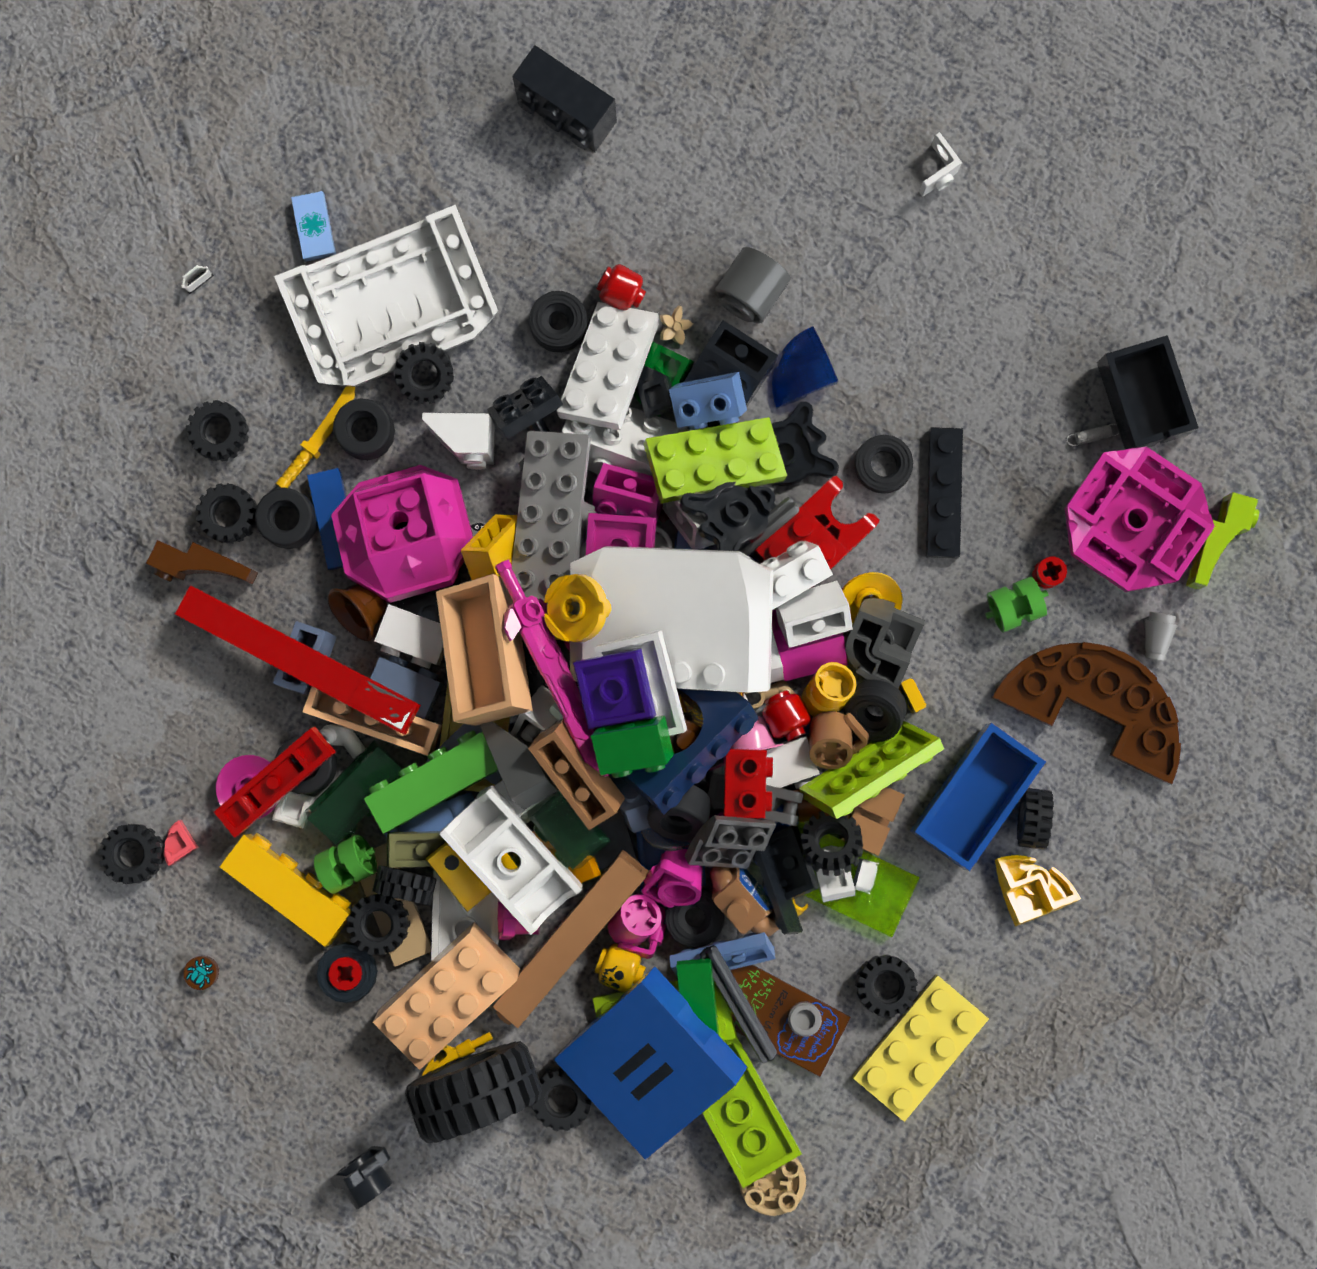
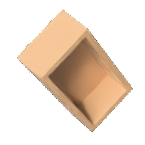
(482, 665)
(446, 995)

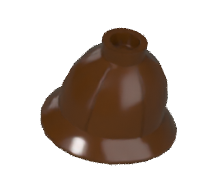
(357, 610)

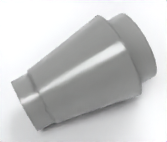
(1159, 634)

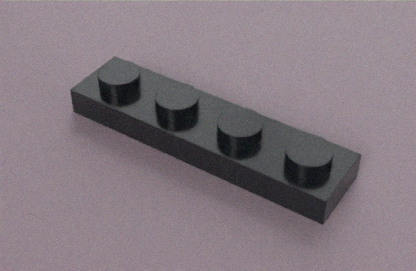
(944, 492)

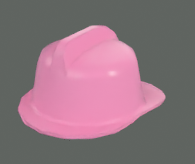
(756, 739)

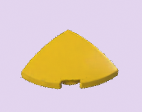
(1031, 889)

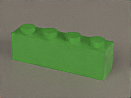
(431, 783)

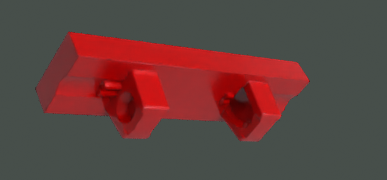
(274, 782)

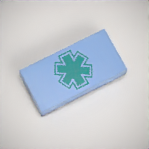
(313, 226)

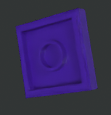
(614, 688)

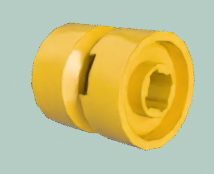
(829, 689)

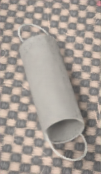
(1093, 434)

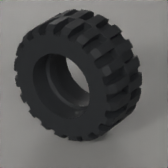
(473, 1092)

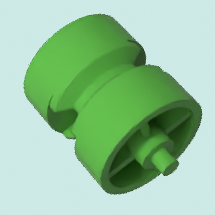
(1013, 605)
(343, 865)

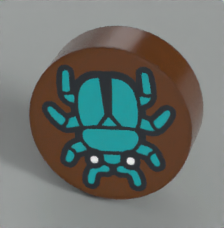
(201, 972)

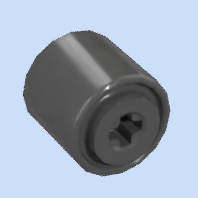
(752, 285)

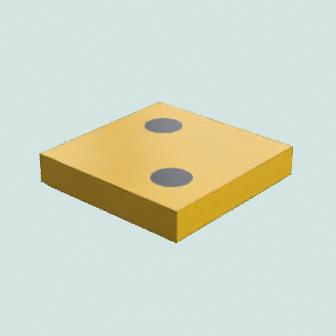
(459, 877)

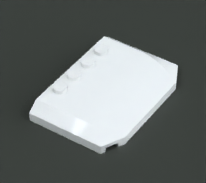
(388, 294)
(705, 603)

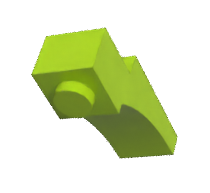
(1235, 517)

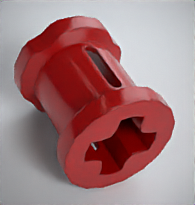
(1049, 563)

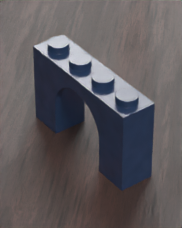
(724, 722)

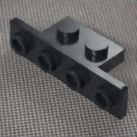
(785, 876)

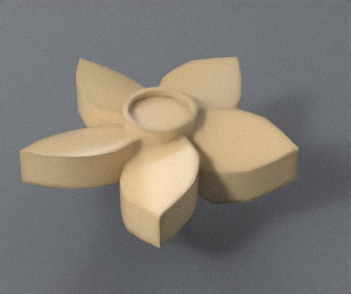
(674, 326)

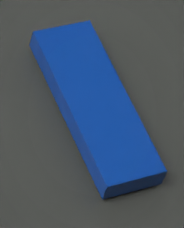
(327, 494)

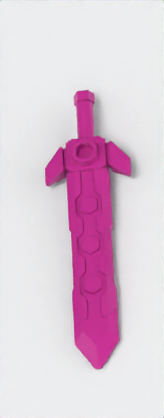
(528, 617)

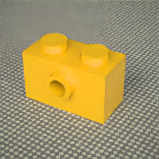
(490, 546)

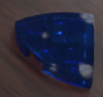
(802, 369)

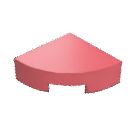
(178, 843)

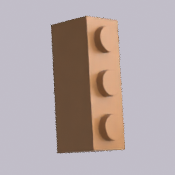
(588, 792)

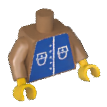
(744, 901)

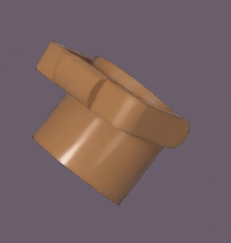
(832, 739)

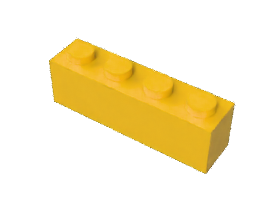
(287, 889)

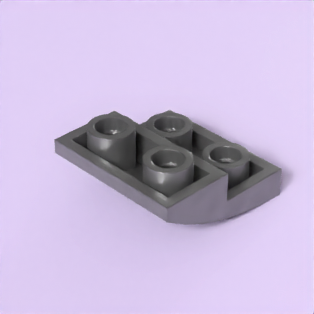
(729, 841)

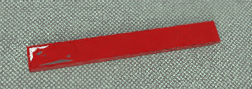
(298, 660)

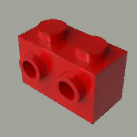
(746, 783)

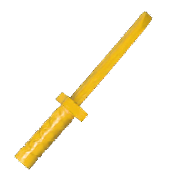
(312, 447)

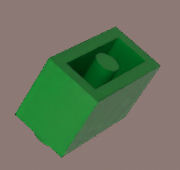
(632, 746)

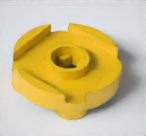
(592, 613)

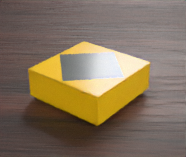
(912, 695)

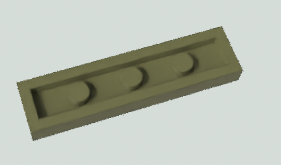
(413, 848)

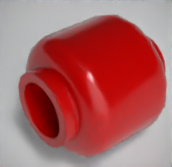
(621, 287)
(786, 716)

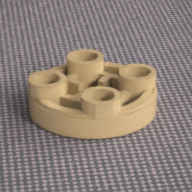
(777, 1191)

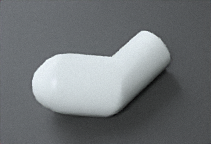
(343, 736)

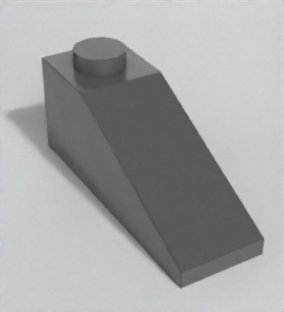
(518, 767)

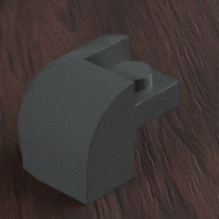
(882, 641)

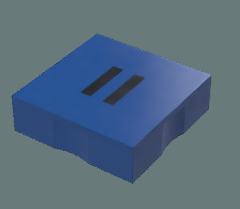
(651, 1063)

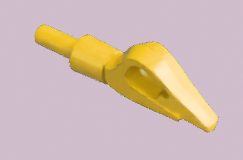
(454, 1053)

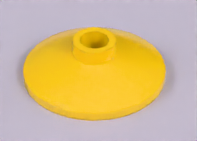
(874, 583)

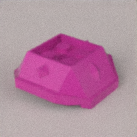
(1170, 512)
(410, 559)

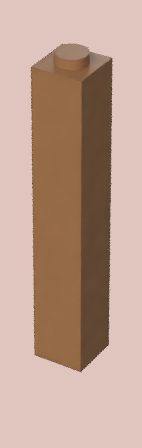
(570, 939)

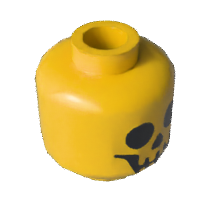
(619, 968)

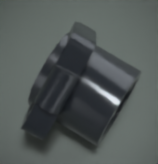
(364, 1176)

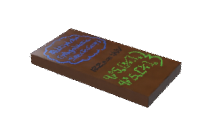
(771, 1002)

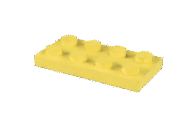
(920, 1048)

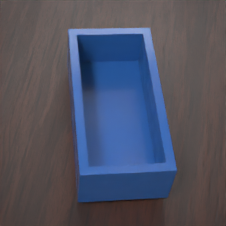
(977, 796)

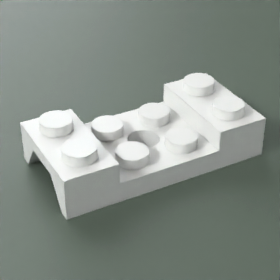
(489, 831)

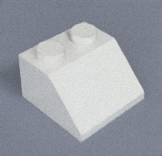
(465, 435)

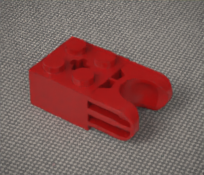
(819, 526)

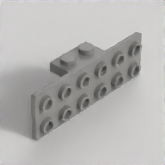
(551, 509)

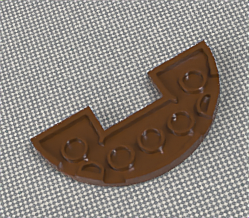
(1108, 685)

